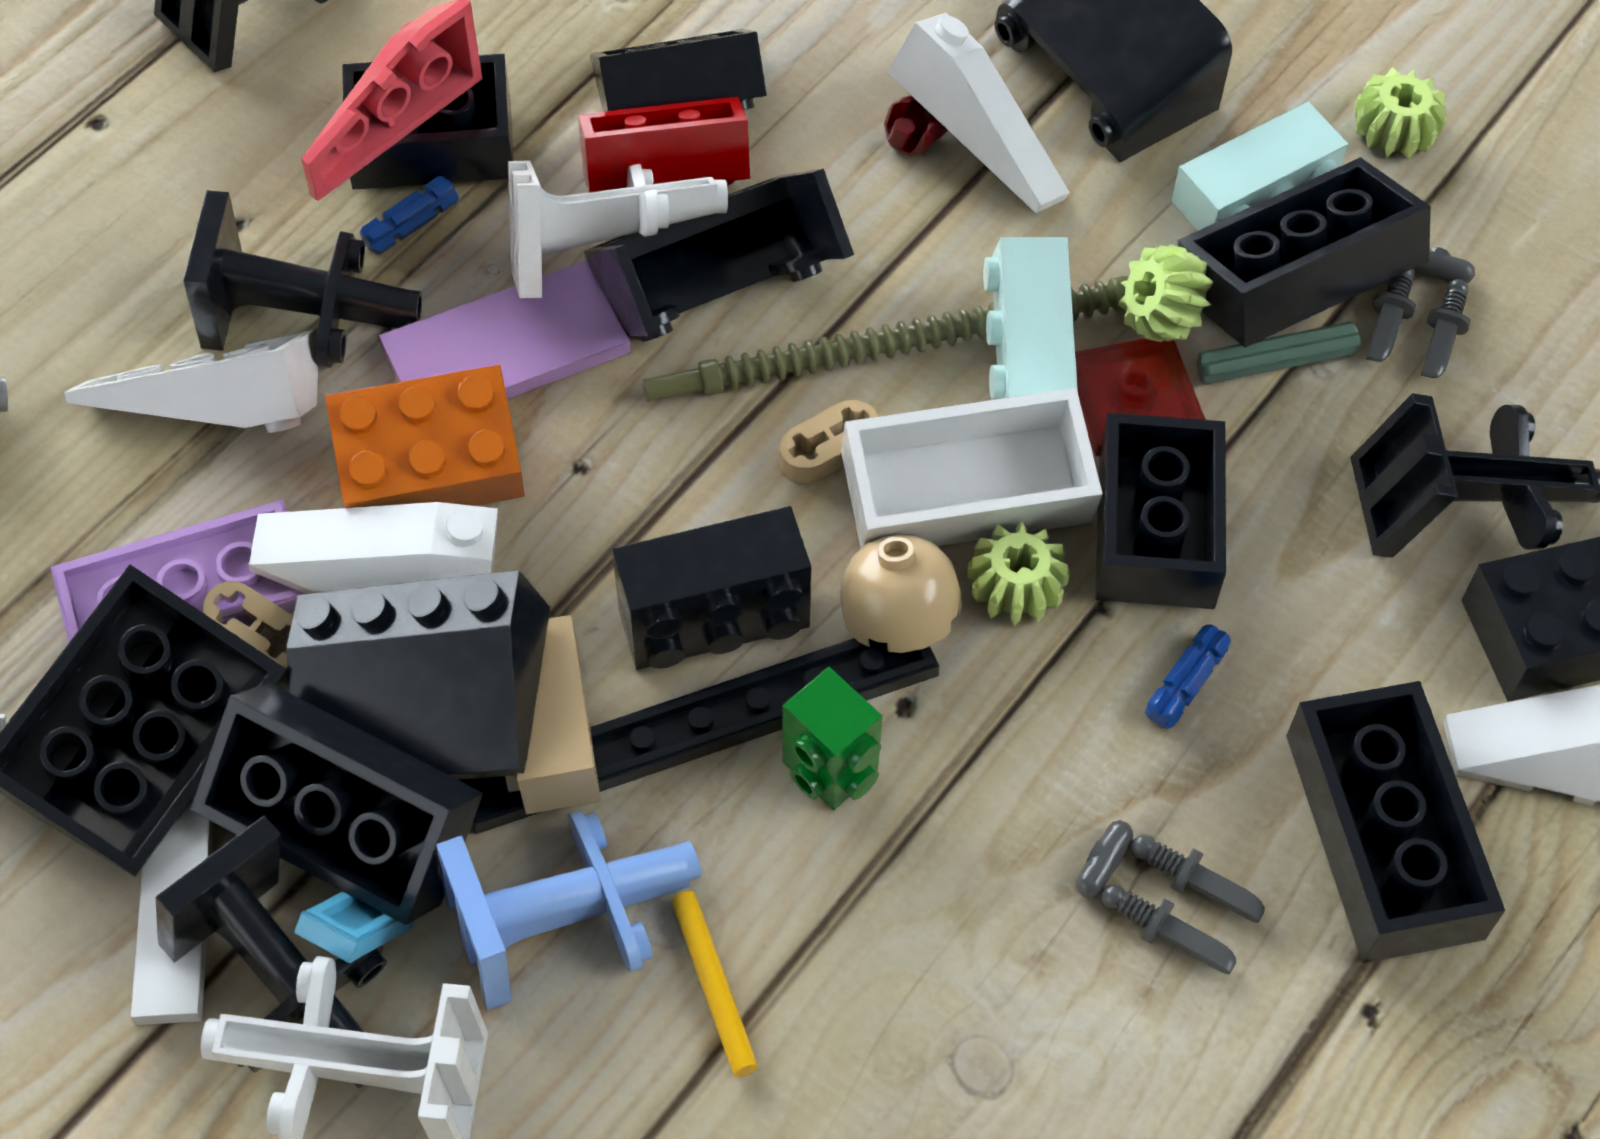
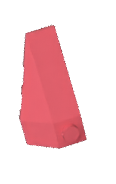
(402, 88)

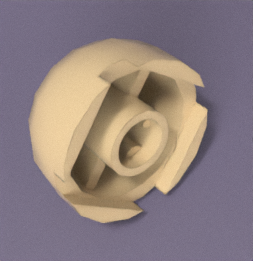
(900, 593)

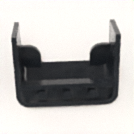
(766, 233)

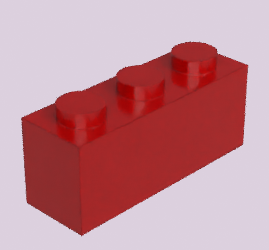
(670, 139)

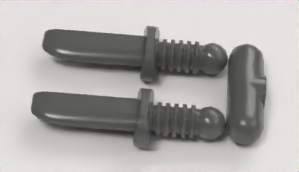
(1446, 321)
(1159, 923)

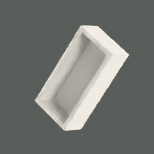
(972, 467)

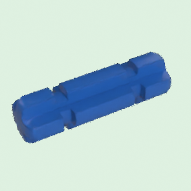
(409, 215)
(1187, 676)

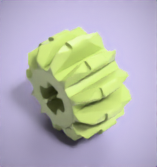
(1400, 113)
(1165, 293)
(1018, 573)

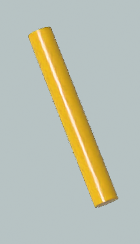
(714, 984)

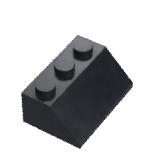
(681, 71)

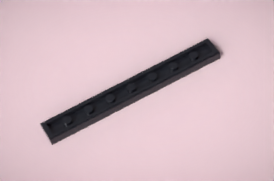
(717, 718)

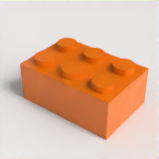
(426, 441)

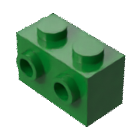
(831, 740)

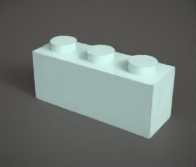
(1257, 166)
(1030, 316)

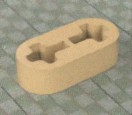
(824, 436)
(255, 606)

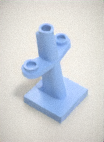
(508, 915)

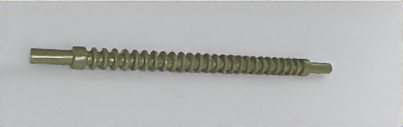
(712, 376)

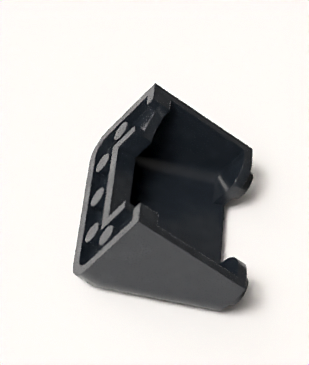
(1138, 60)

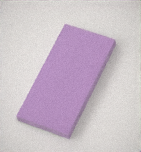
(528, 336)
(182, 561)

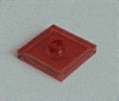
(1133, 379)

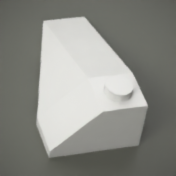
(967, 95)
(253, 386)
(373, 545)
(1532, 743)

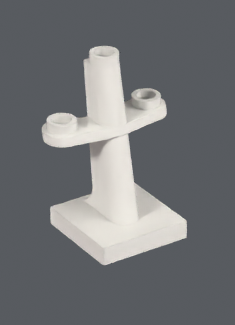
(553, 223)
(439, 1066)

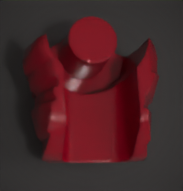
(911, 127)

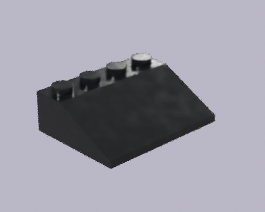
(428, 666)
(127, 720)

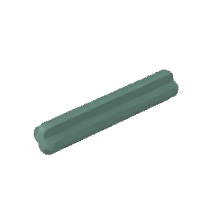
(1278, 352)

